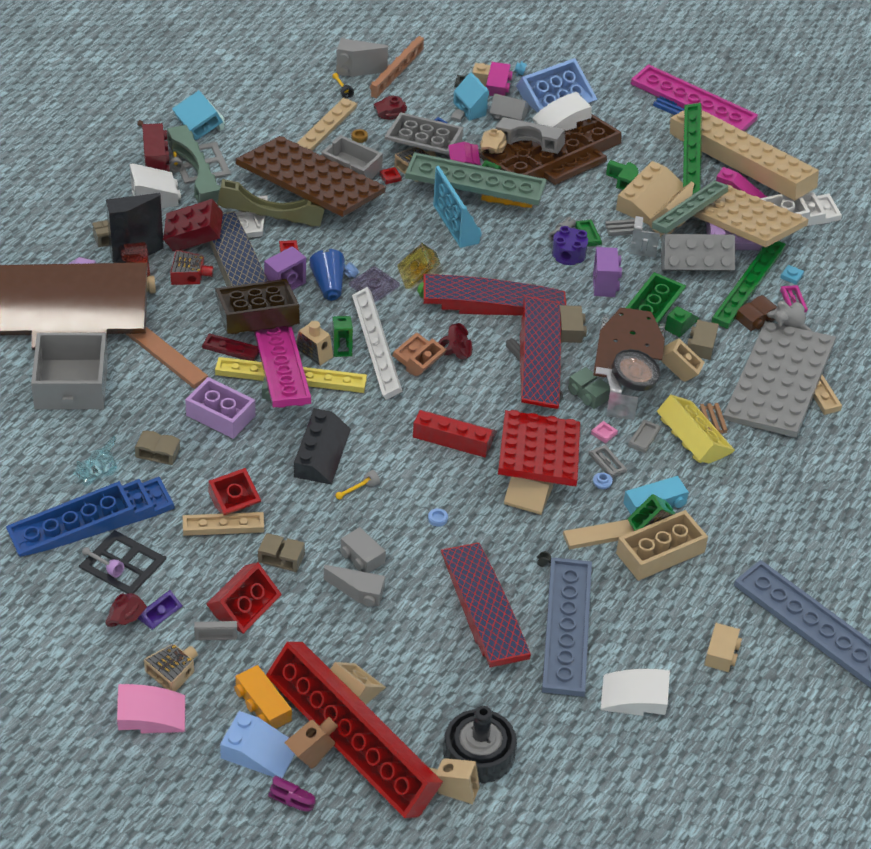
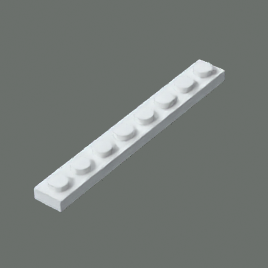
(377, 343)

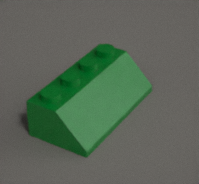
(657, 296)

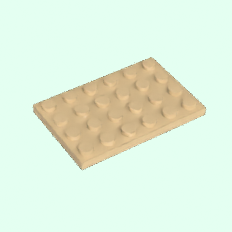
(751, 217)

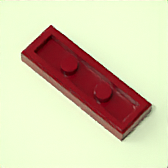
(230, 347)

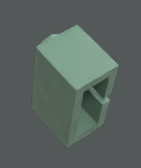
(593, 393)

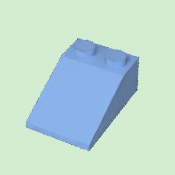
(256, 746)

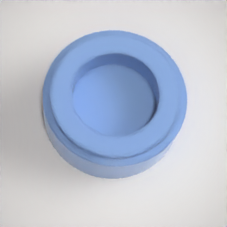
(437, 517)

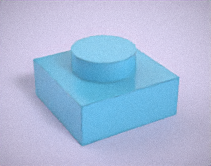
(792, 274)

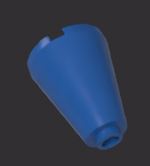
(328, 272)

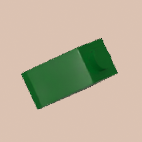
(679, 321)

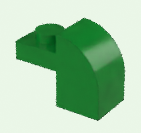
(623, 173)

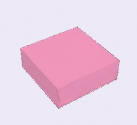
(604, 432)

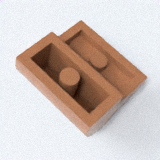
(418, 354)

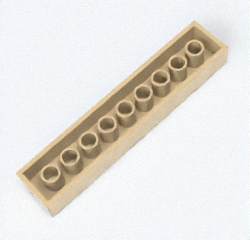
(751, 156)

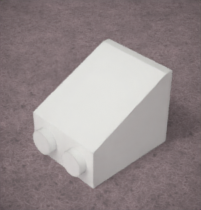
(151, 180)

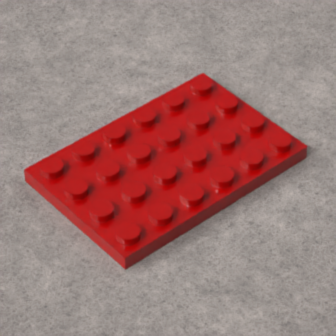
(539, 448)

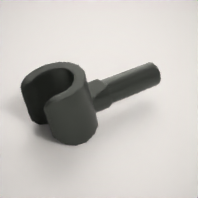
(544, 558)

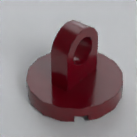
(457, 342)

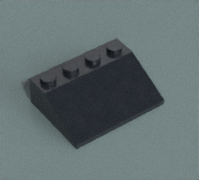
(134, 221)

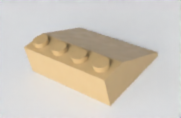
(648, 191)

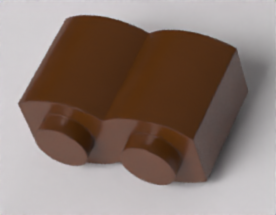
(755, 313)

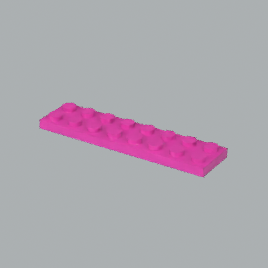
(683, 93)
(282, 367)

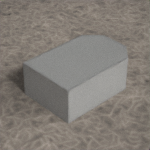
(457, 115)

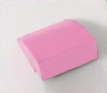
(150, 709)

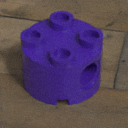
(570, 245)

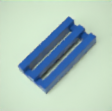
(667, 105)

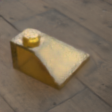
(418, 262)

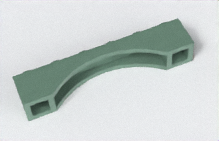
(183, 143)

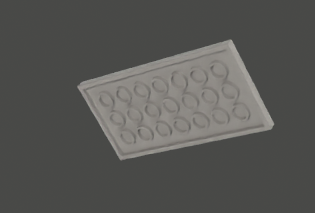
(780, 379)

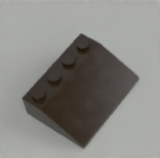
(257, 306)

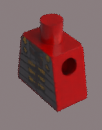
(189, 269)

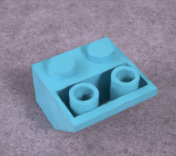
(471, 97)

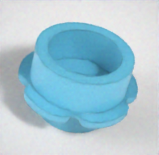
(520, 68)

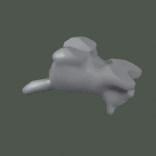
(789, 315)

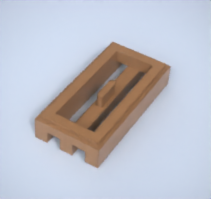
(709, 407)

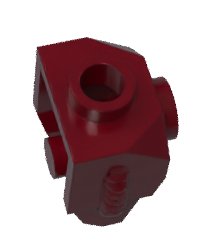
(390, 107)
(125, 609)

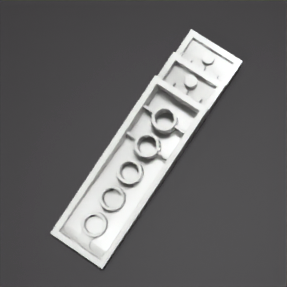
(815, 208)

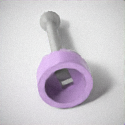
(113, 567)

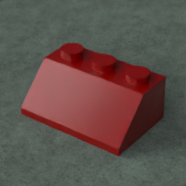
(244, 597)

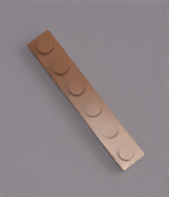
(397, 67)

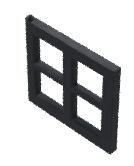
(135, 549)

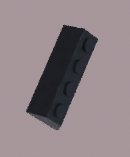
(321, 447)

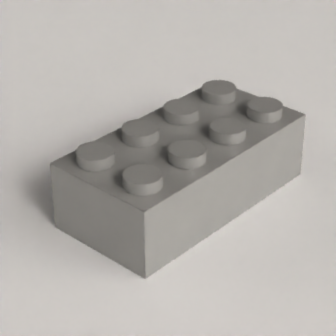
(697, 252)

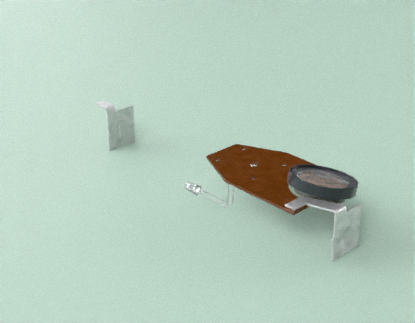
(629, 358)

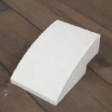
(564, 112)
(636, 691)

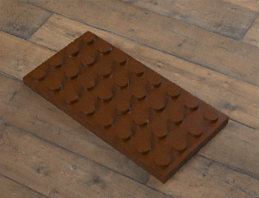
(311, 176)

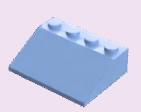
(553, 83)

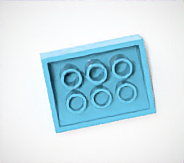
(454, 212)

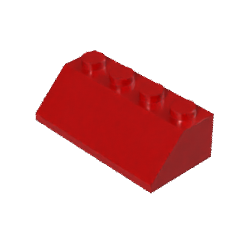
(453, 433)

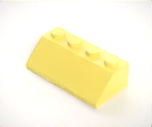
(692, 428)

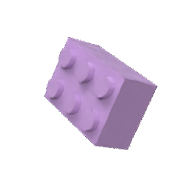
(220, 407)

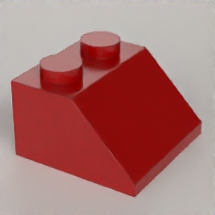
(233, 492)

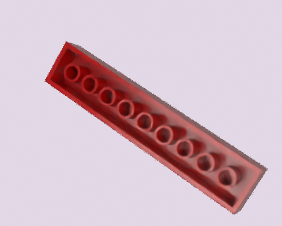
(360, 733)

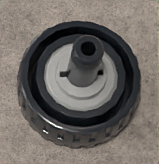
(482, 738)

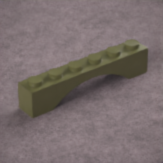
(235, 196)

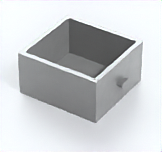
(70, 371)

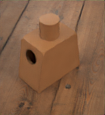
(312, 741)

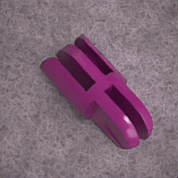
(291, 794)

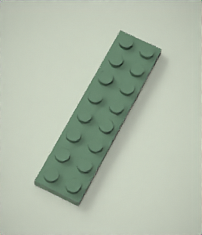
(478, 179)

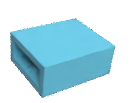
(197, 114)

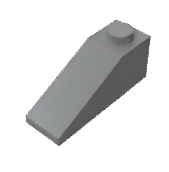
(359, 585)

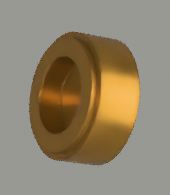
(359, 136)

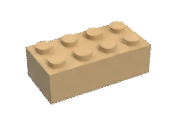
(661, 545)

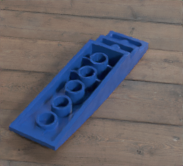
(90, 515)

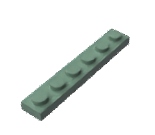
(689, 207)

